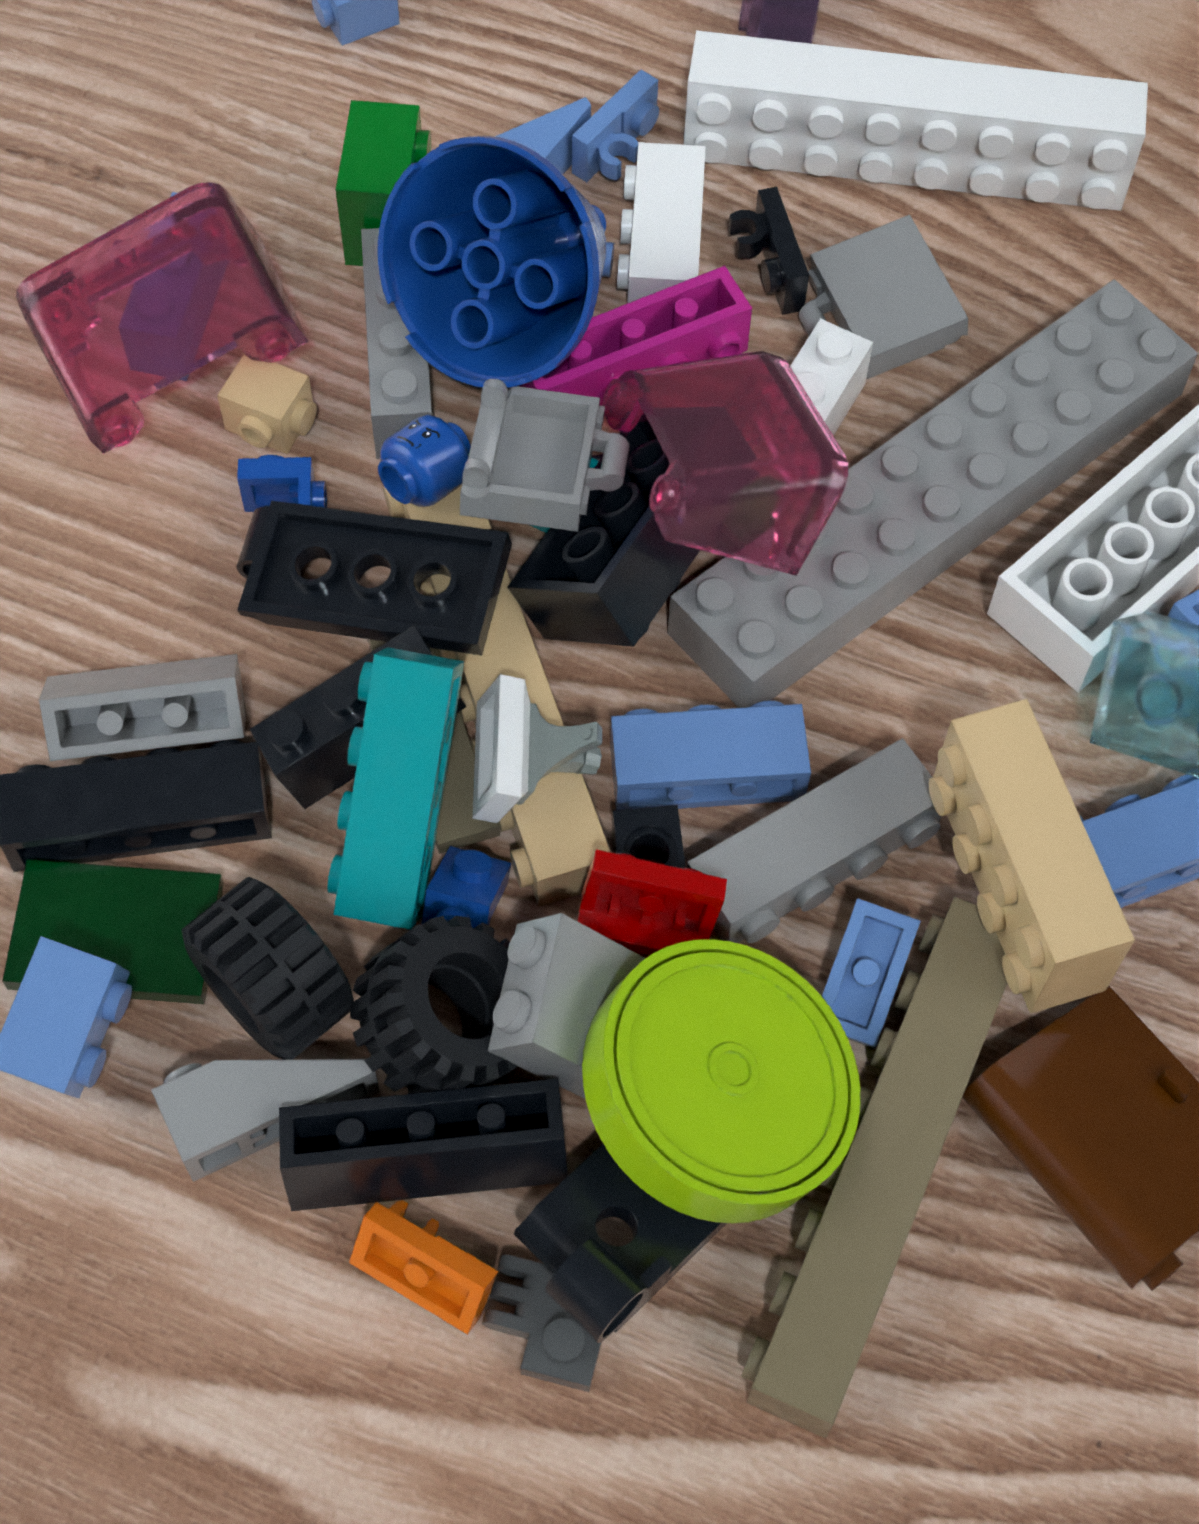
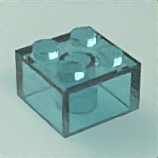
(1151, 692)

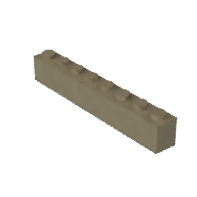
(882, 1177)

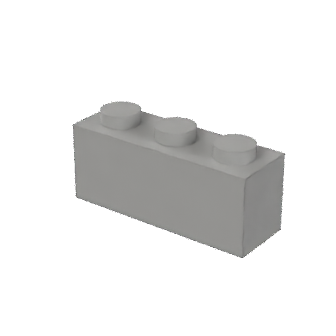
(143, 707)

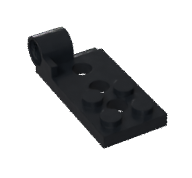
(291, 535)
(603, 1282)

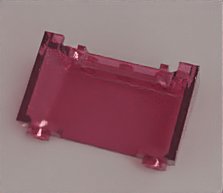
(156, 307)
(745, 455)

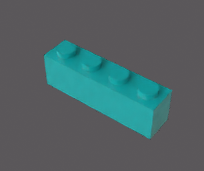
(396, 787)

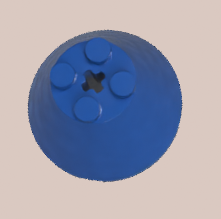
(491, 260)

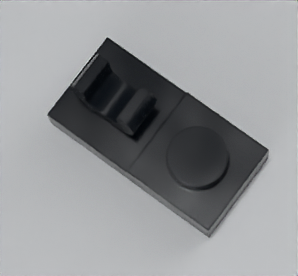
(771, 232)

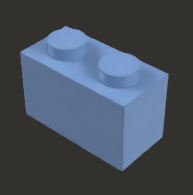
(63, 1018)

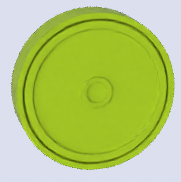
(721, 1081)

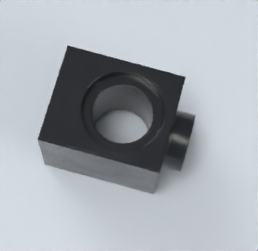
(649, 833)

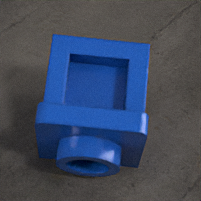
(279, 480)
(466, 886)

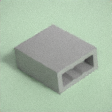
(551, 994)

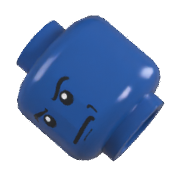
(424, 461)

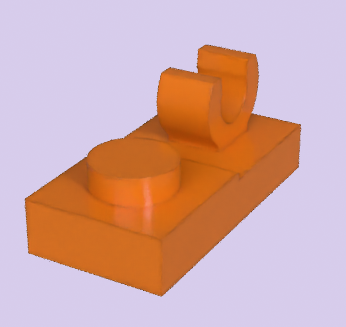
(423, 1266)

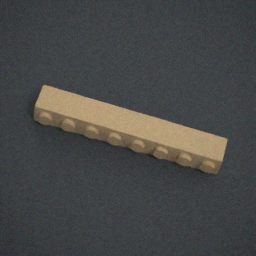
(558, 821)

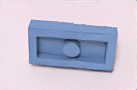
(615, 129)
(869, 969)

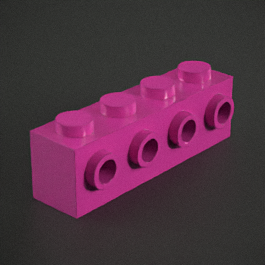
(673, 326)

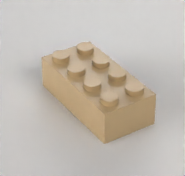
(1028, 857)

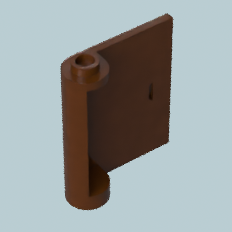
(1104, 1131)

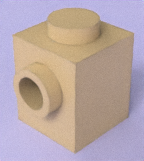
(267, 404)

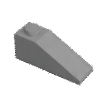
(234, 1105)

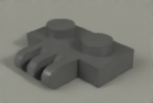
(556, 1344)

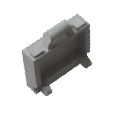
(886, 292)
(536, 457)

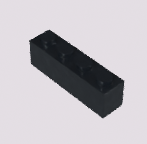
(134, 805)
(422, 1145)

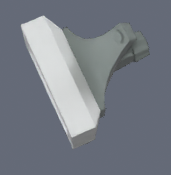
(521, 748)

